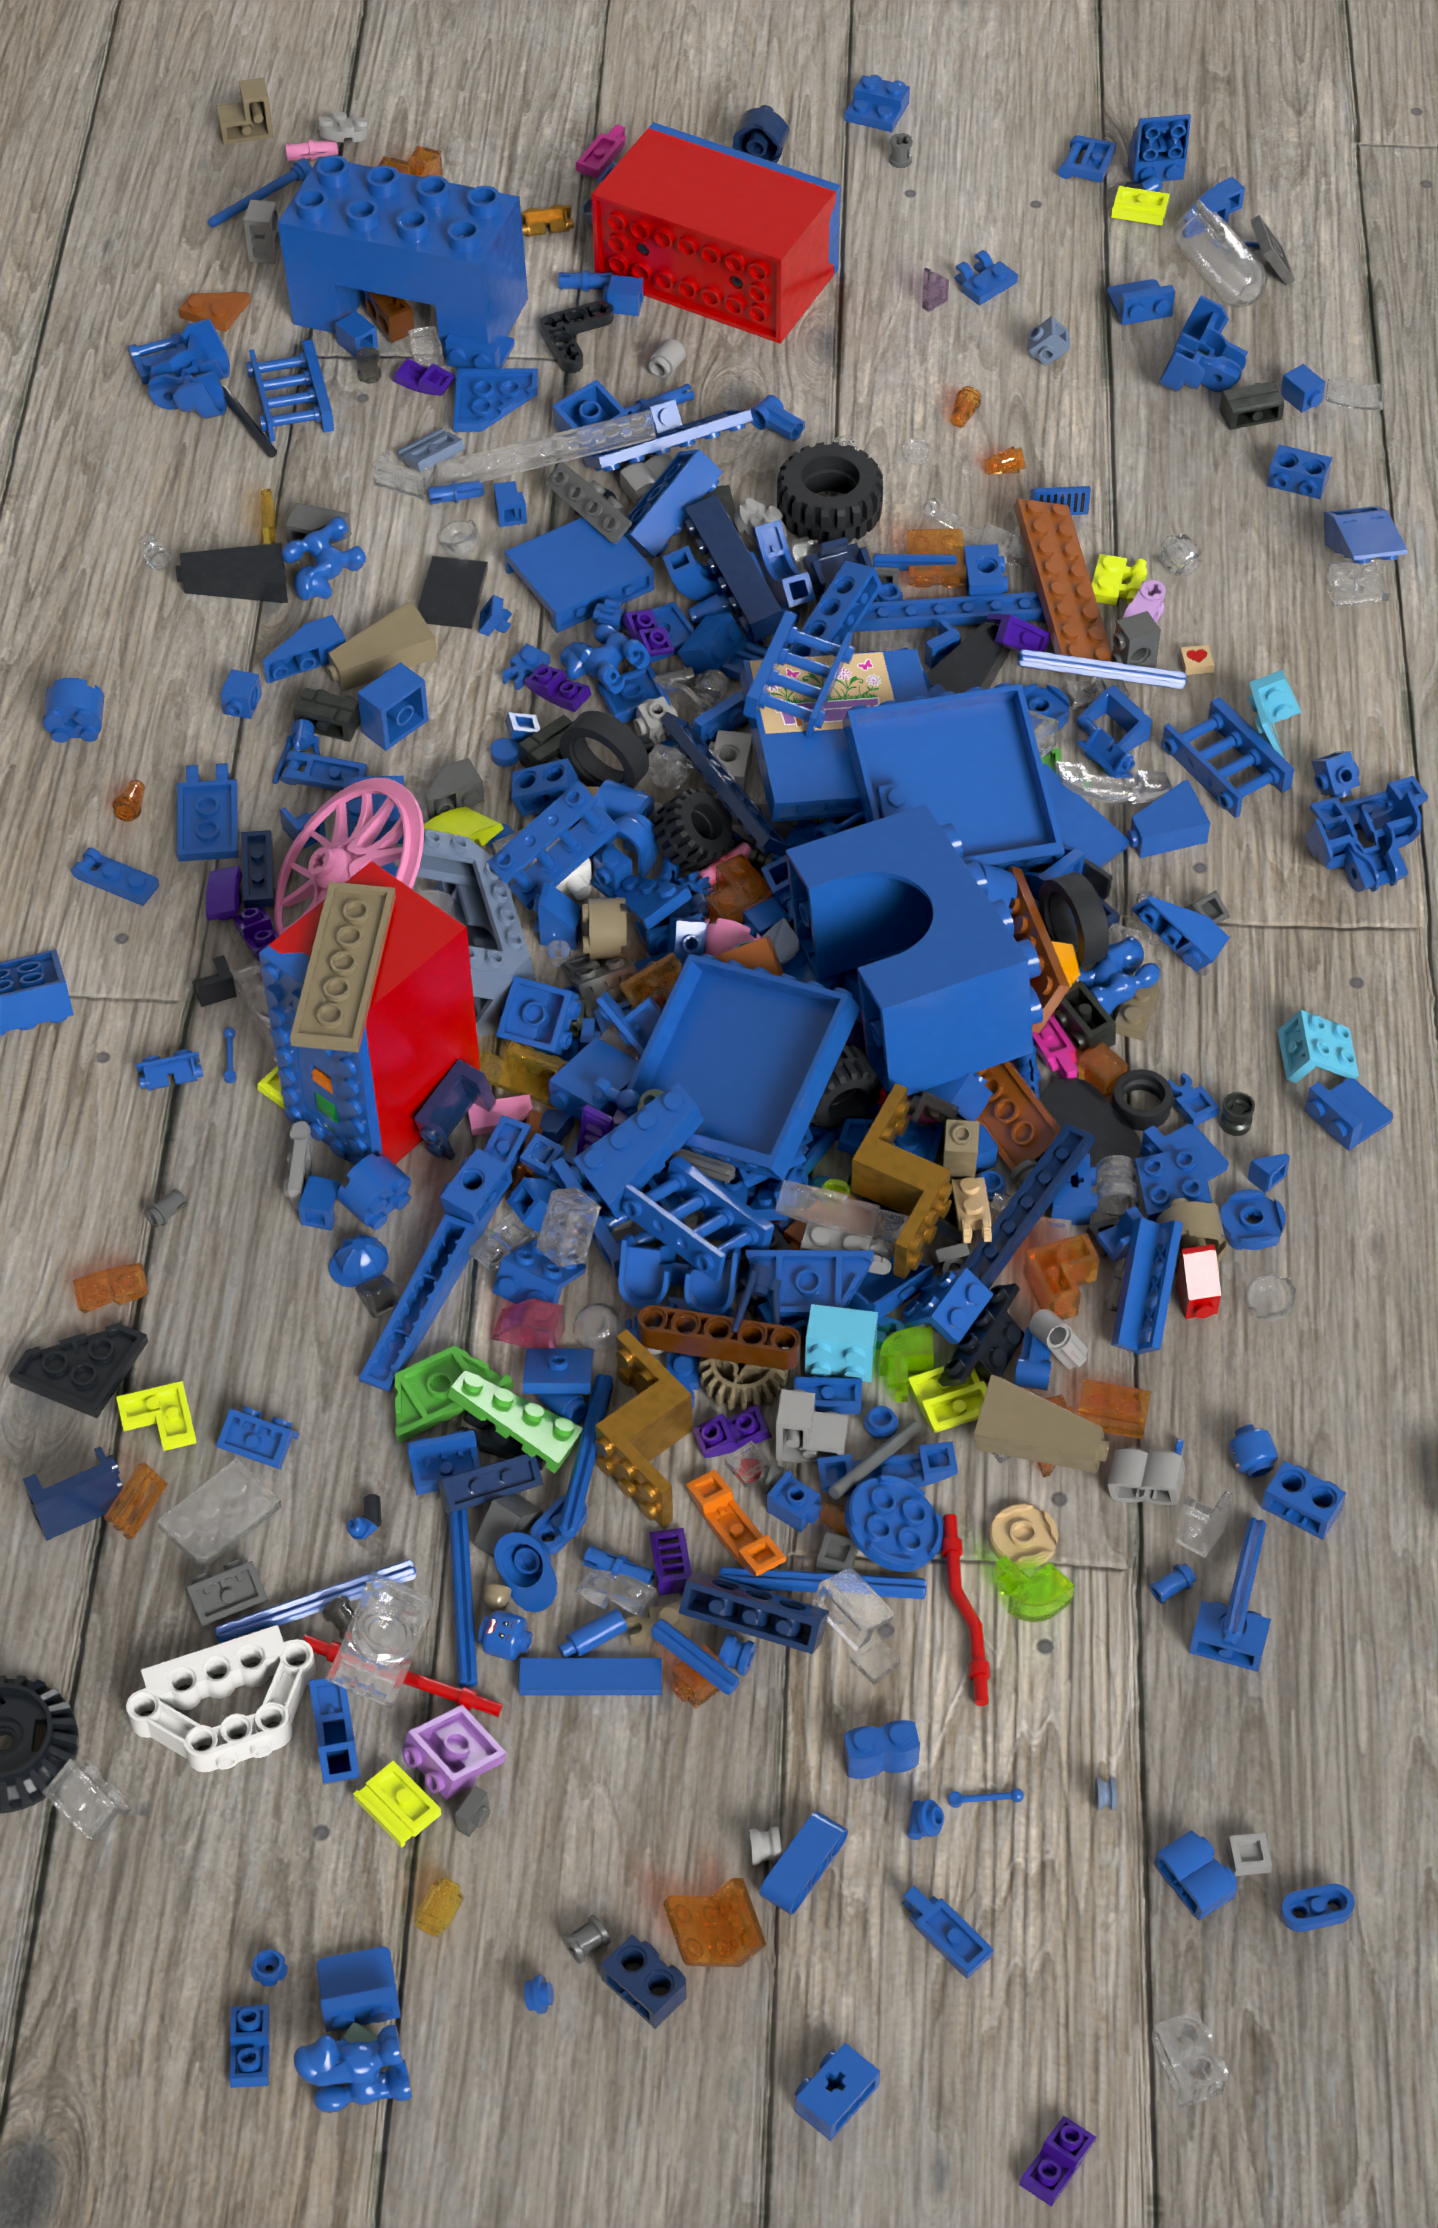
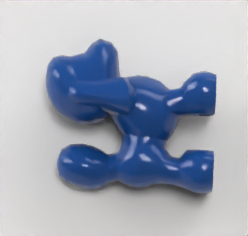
(328, 563)
(604, 660)
(1112, 977)
(356, 2063)

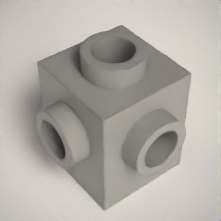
(649, 719)

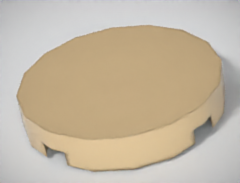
(1023, 1535)

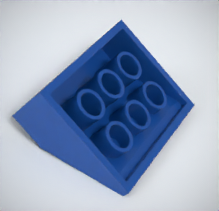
(33, 992)

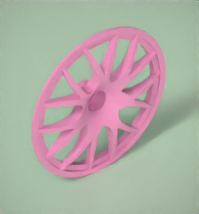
(346, 855)

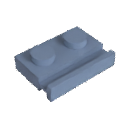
(431, 449)

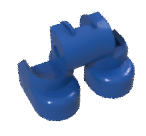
(1222, 360)
(173, 380)
(630, 812)
(1373, 865)
(649, 1272)

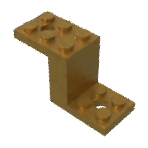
(901, 1181)
(643, 1429)

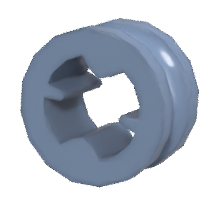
(1105, 1793)

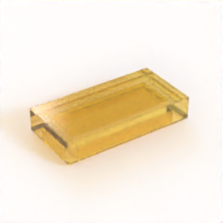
(268, 516)

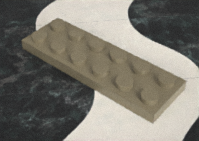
(343, 967)

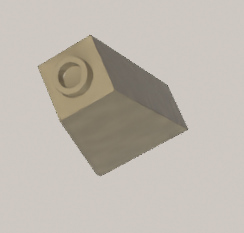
(391, 640)
(961, 1148)
(1037, 1430)

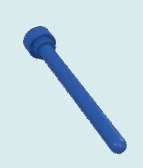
(297, 172)

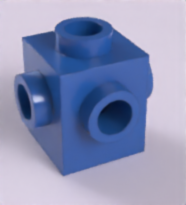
(1336, 774)

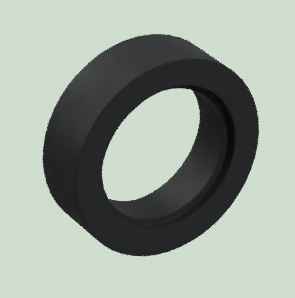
(613, 735)
(1076, 894)

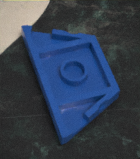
(814, 1277)

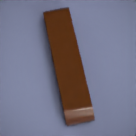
(702, 1341)

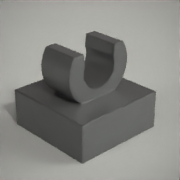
(949, 1255)

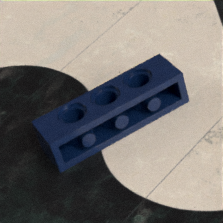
(754, 1612)

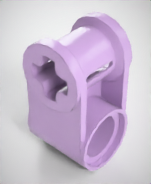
(1148, 599)

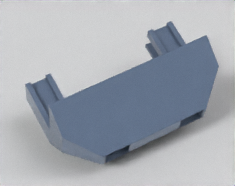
(491, 920)

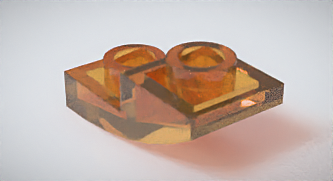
(111, 1285)

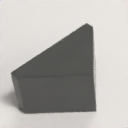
(503, 1517)

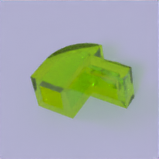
(906, 1354)
(1034, 1597)

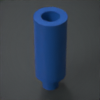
(593, 1634)

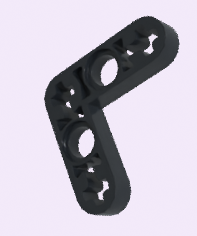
(554, 331)

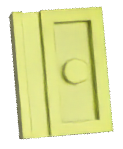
(1140, 205)
(397, 1804)

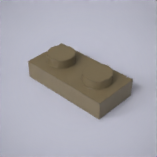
(1137, 1012)

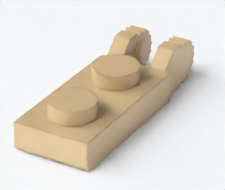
(972, 1207)

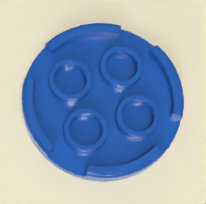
(893, 1523)

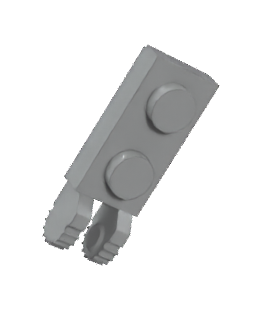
(299, 1162)
(824, 1238)

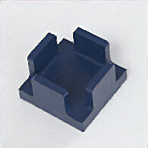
(829, 560)

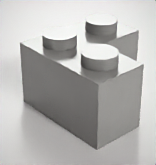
(808, 1434)

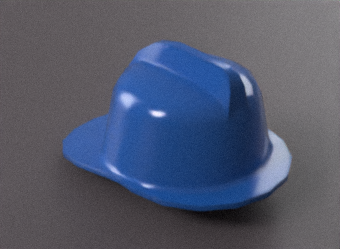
(527, 1570)

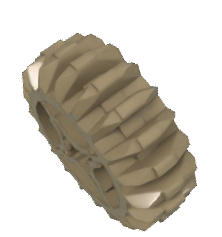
(749, 1388)

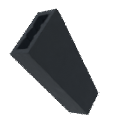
(235, 573)
(972, 662)

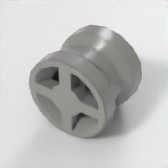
(764, 1845)

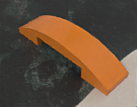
(732, 1525)

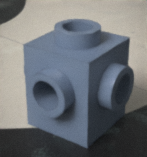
(1048, 341)

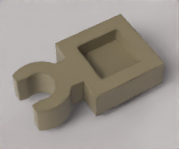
(668, 1612)

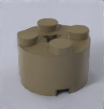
(605, 928)
(1200, 1225)

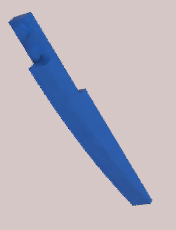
(436, 1273)

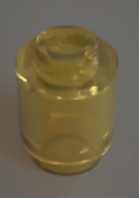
(439, 1907)

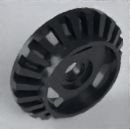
(26, 1772)

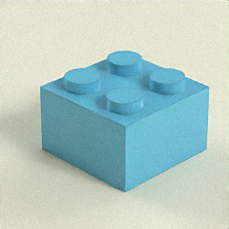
(841, 1343)

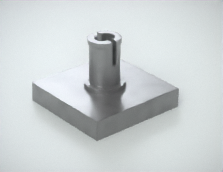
(1271, 250)

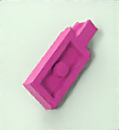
(602, 152)
(1056, 1049)

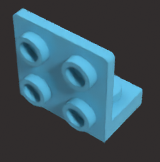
(1274, 702)
(1316, 1042)

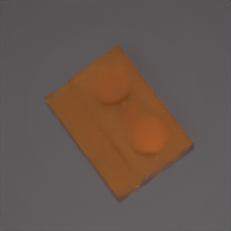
(1115, 1407)

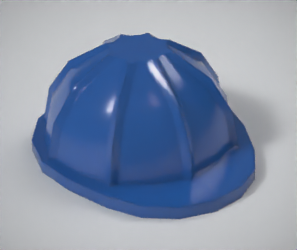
(358, 1261)

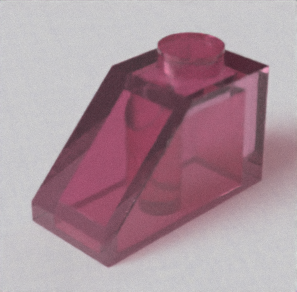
(531, 1324)

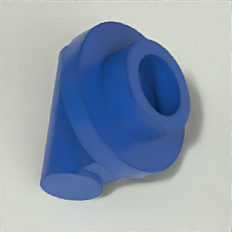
(925, 1819)

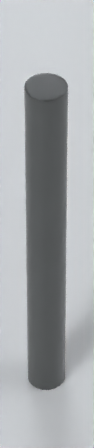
(875, 1459)

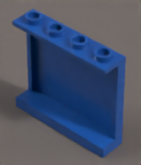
(577, 570)

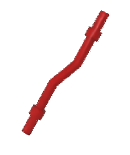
(978, 1667)
(464, 1696)

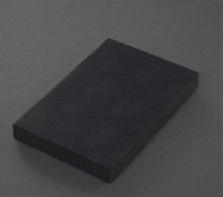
(452, 591)

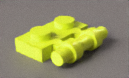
(1110, 575)

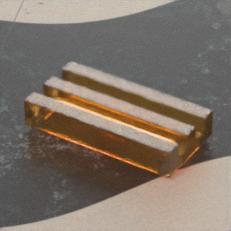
(120, 1521)

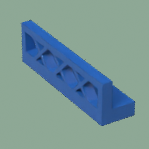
(1144, 1285)

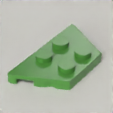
(425, 1387)

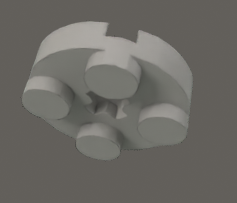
(340, 127)
(754, 514)

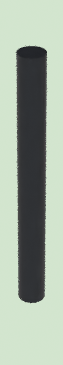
(249, 424)

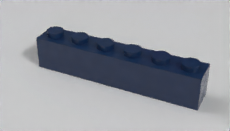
(734, 567)

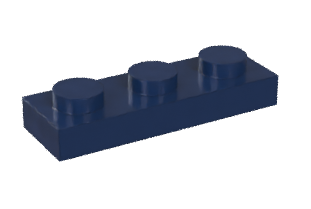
(257, 869)
(489, 1482)

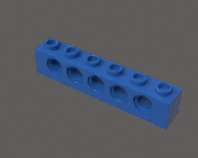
(841, 606)

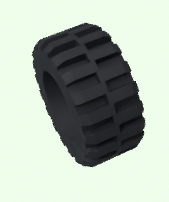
(830, 469)

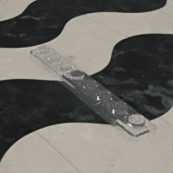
(548, 449)

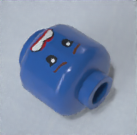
(1253, 1451)
(504, 1635)

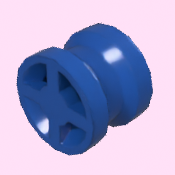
(737, 1654)

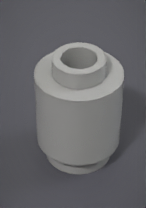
(667, 358)

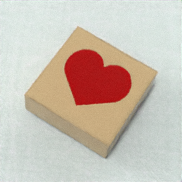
(1197, 659)

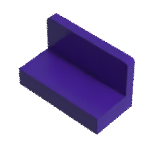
(1019, 634)

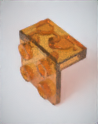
(936, 542)
(716, 1928)

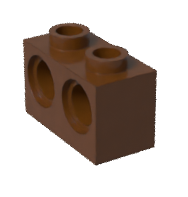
(390, 314)

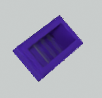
(588, 1131)
(672, 1582)

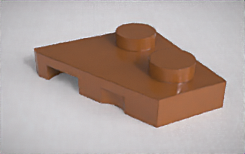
(218, 307)

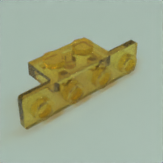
(522, 1071)

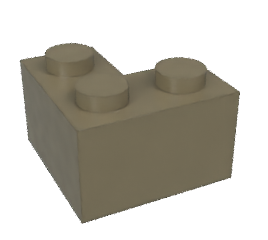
(249, 118)

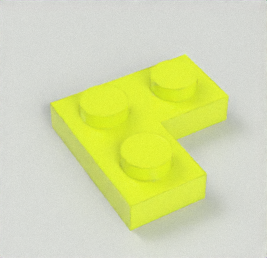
(160, 1406)

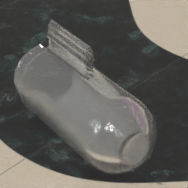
(1220, 257)

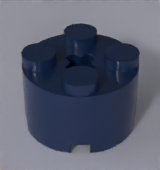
(761, 133)

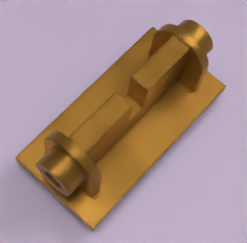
(556, 216)

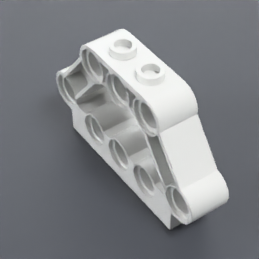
(197, 1670)

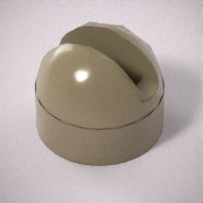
(496, 1596)

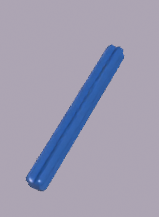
(1243, 1580)

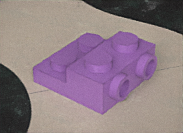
(452, 1751)

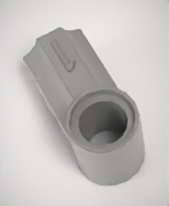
(1058, 1338)

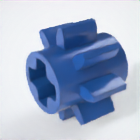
(609, 614)
(697, 884)

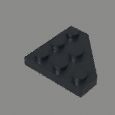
(82, 1368)

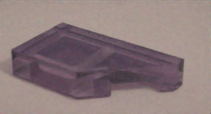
(934, 290)

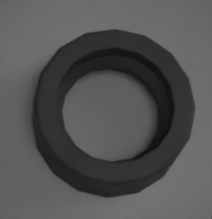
(1146, 1081)

